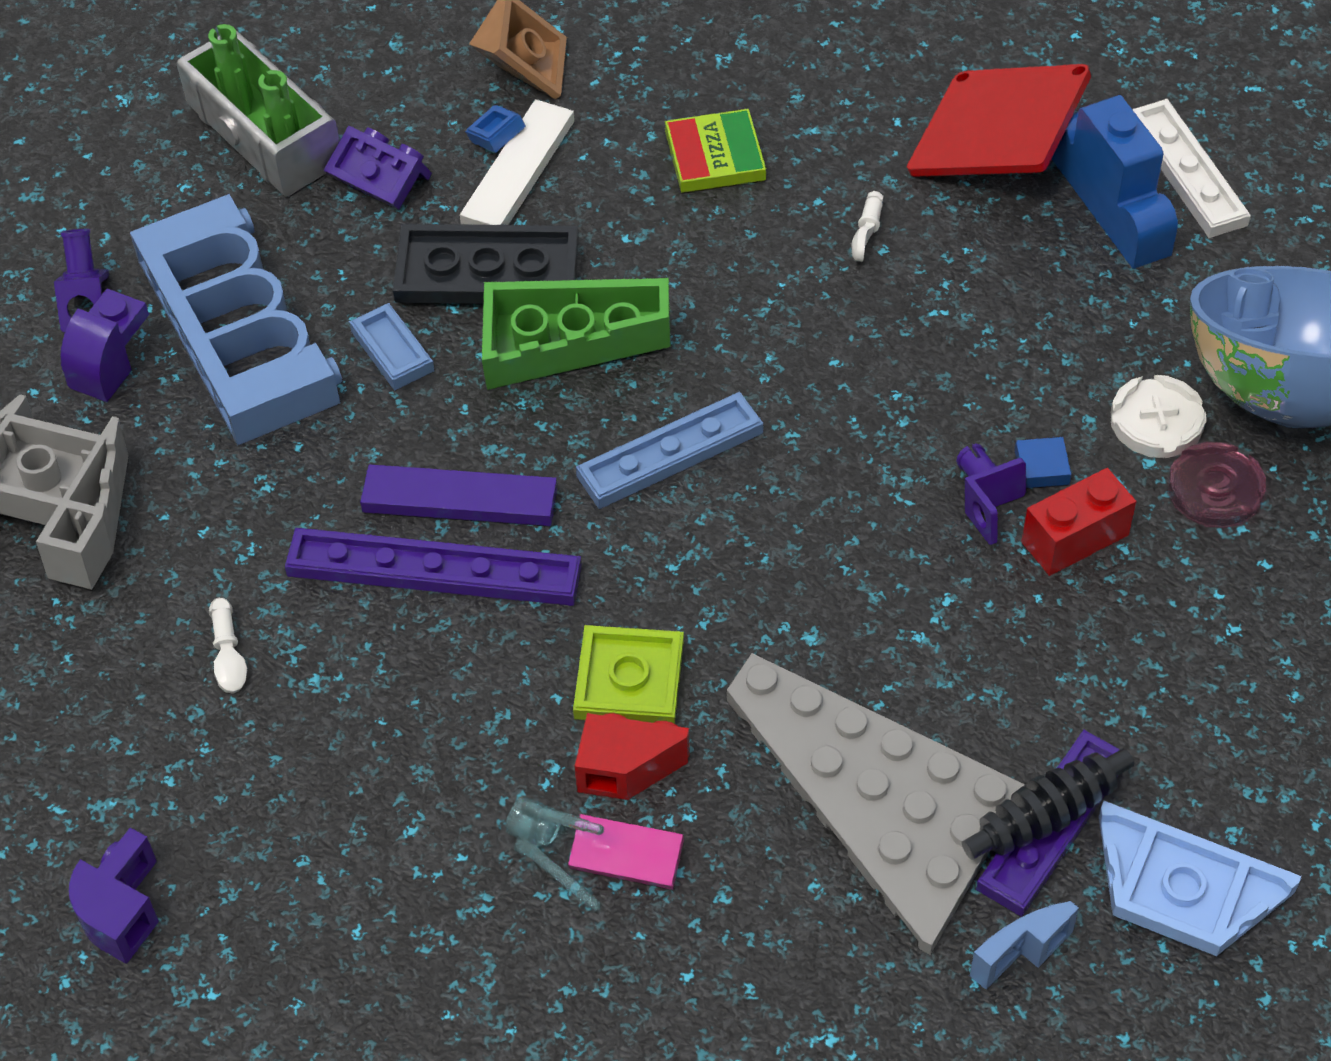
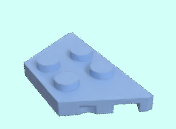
(1186, 882)

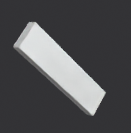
(518, 166)
(1193, 172)

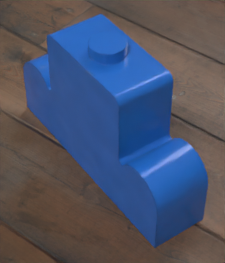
(1116, 174)

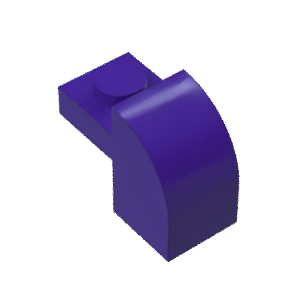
(95, 344)
(107, 899)

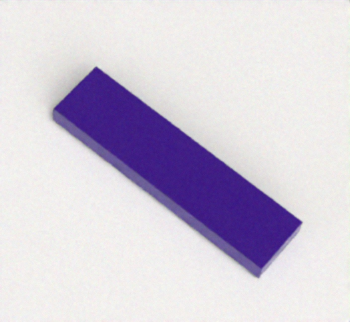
(459, 495)
(1020, 874)

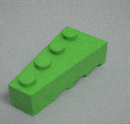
(569, 325)

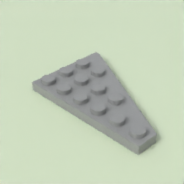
(879, 787)

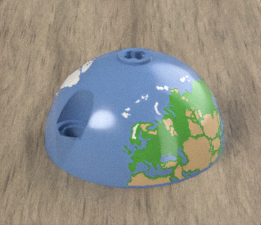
(1272, 369)

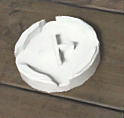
(1158, 416)

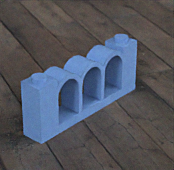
(267, 394)

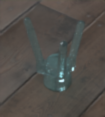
(539, 824)

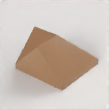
(523, 45)

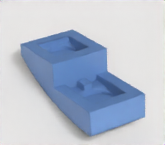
(1032, 936)

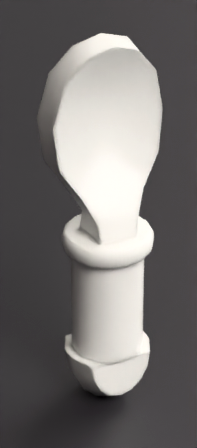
(867, 224)
(229, 665)

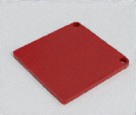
(1000, 121)

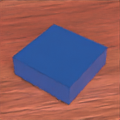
(495, 128)
(1045, 461)

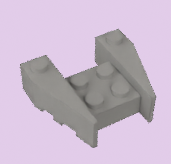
(68, 484)

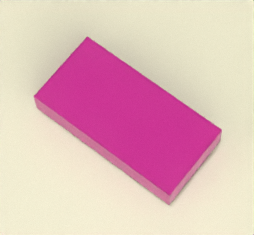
(628, 852)

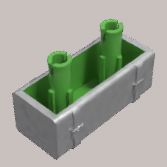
(258, 110)

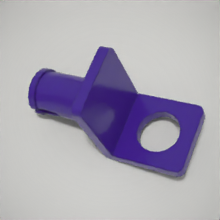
(80, 276)
(989, 487)

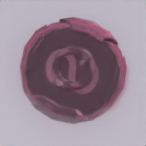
(1216, 484)

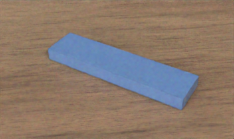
(669, 450)

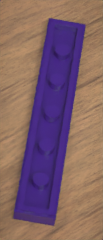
(434, 566)

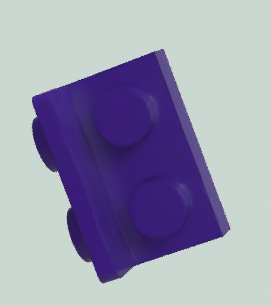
(375, 166)

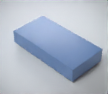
(391, 346)

